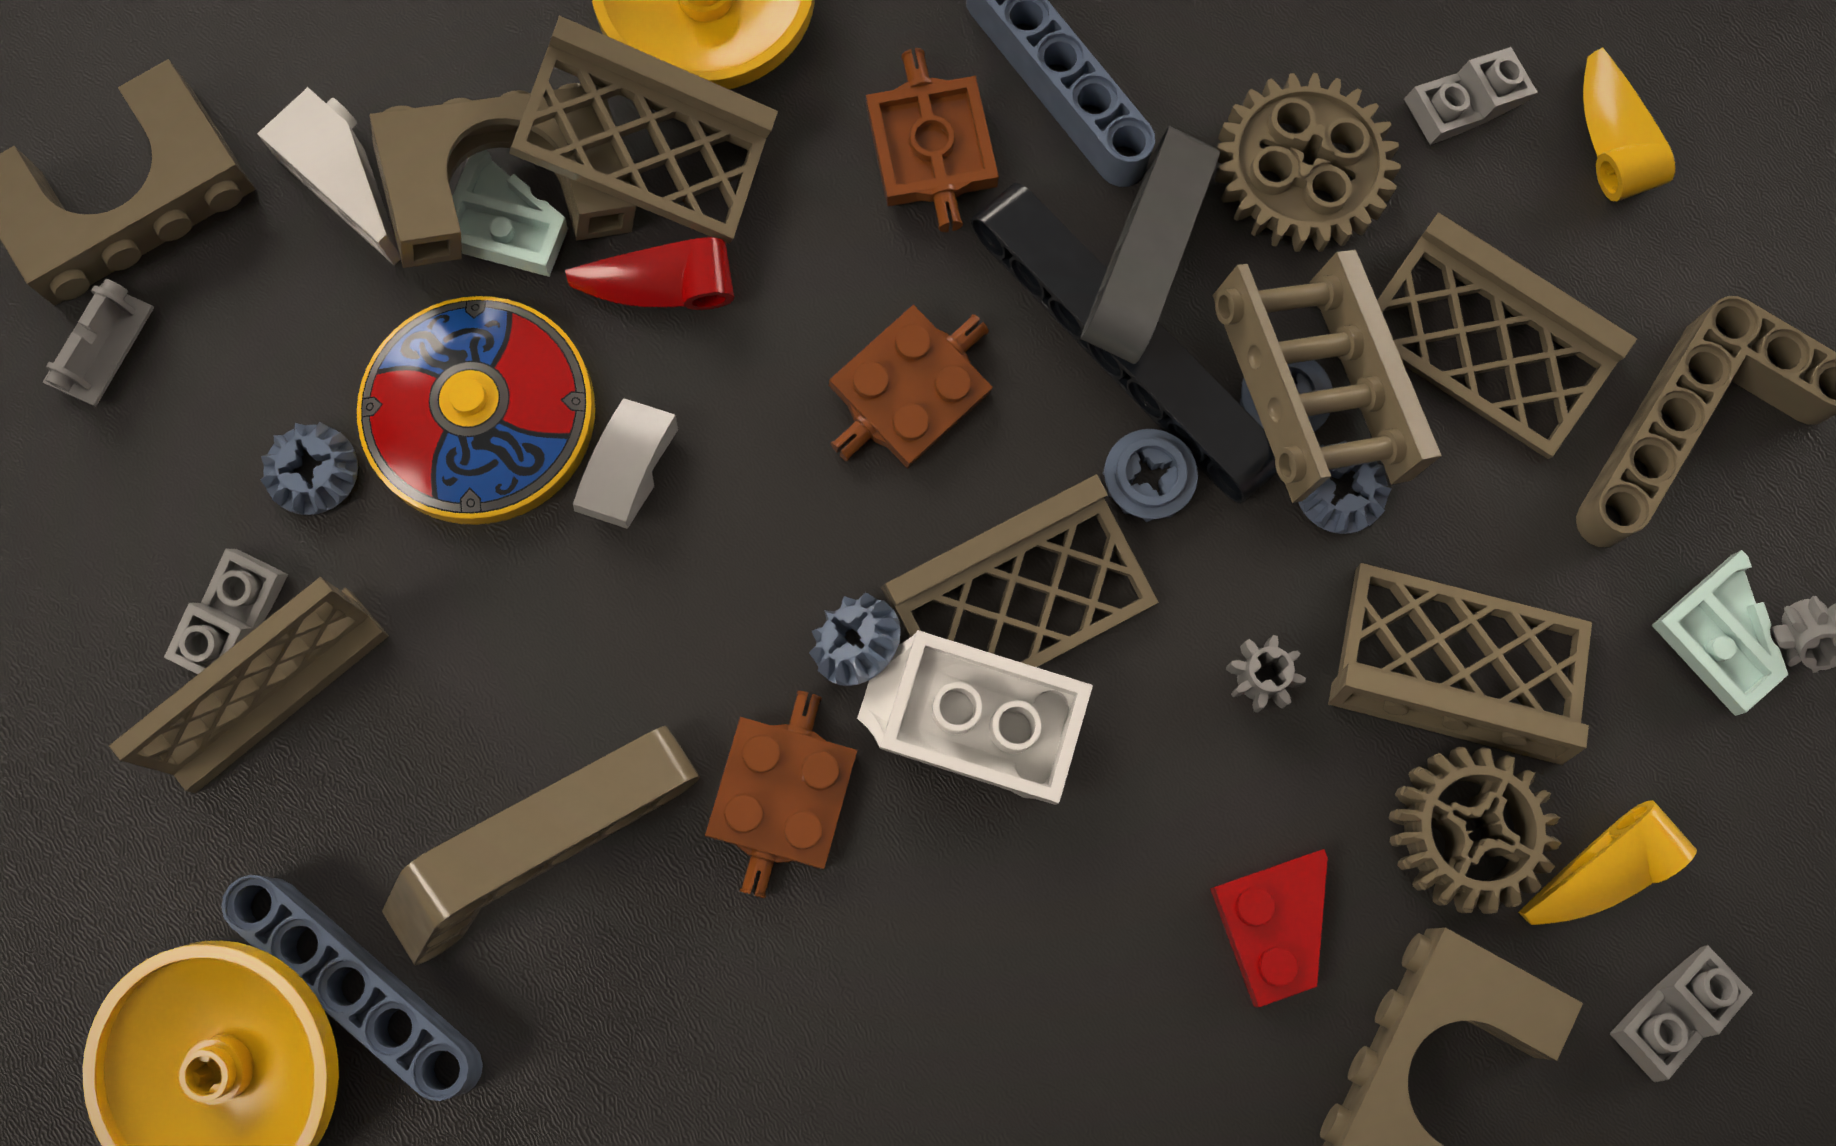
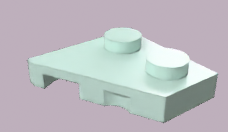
(504, 219)
(1726, 636)

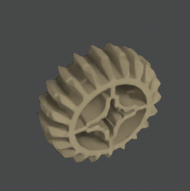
(1498, 790)

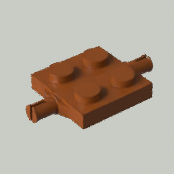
(931, 140)
(909, 386)
(781, 793)

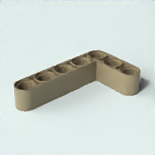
(1689, 404)
(451, 883)

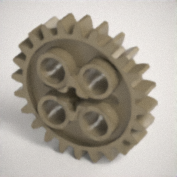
(1321, 119)

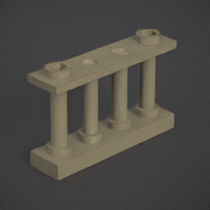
(1370, 360)

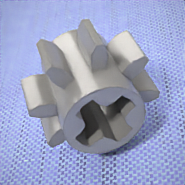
(1808, 634)
(1261, 658)

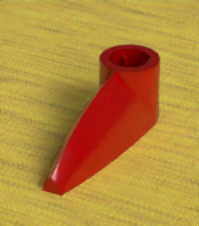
(669, 275)

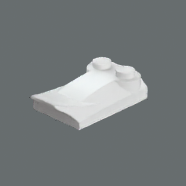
(977, 715)

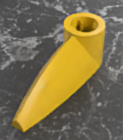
(1623, 132)
(1621, 862)

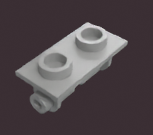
(98, 343)

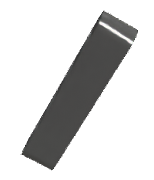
(1150, 246)

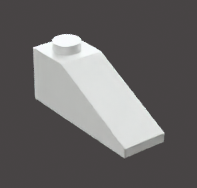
(327, 157)

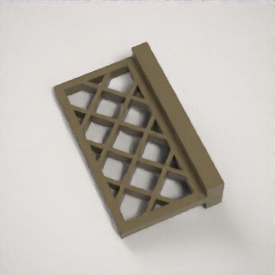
(649, 85)
(1532, 303)
(1012, 540)
(253, 686)
(1455, 711)

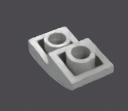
(1470, 97)
(623, 462)
(231, 609)
(1679, 1012)

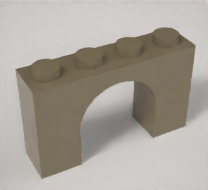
(427, 144)
(187, 182)
(1443, 984)

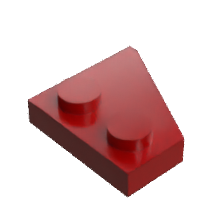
(1276, 926)

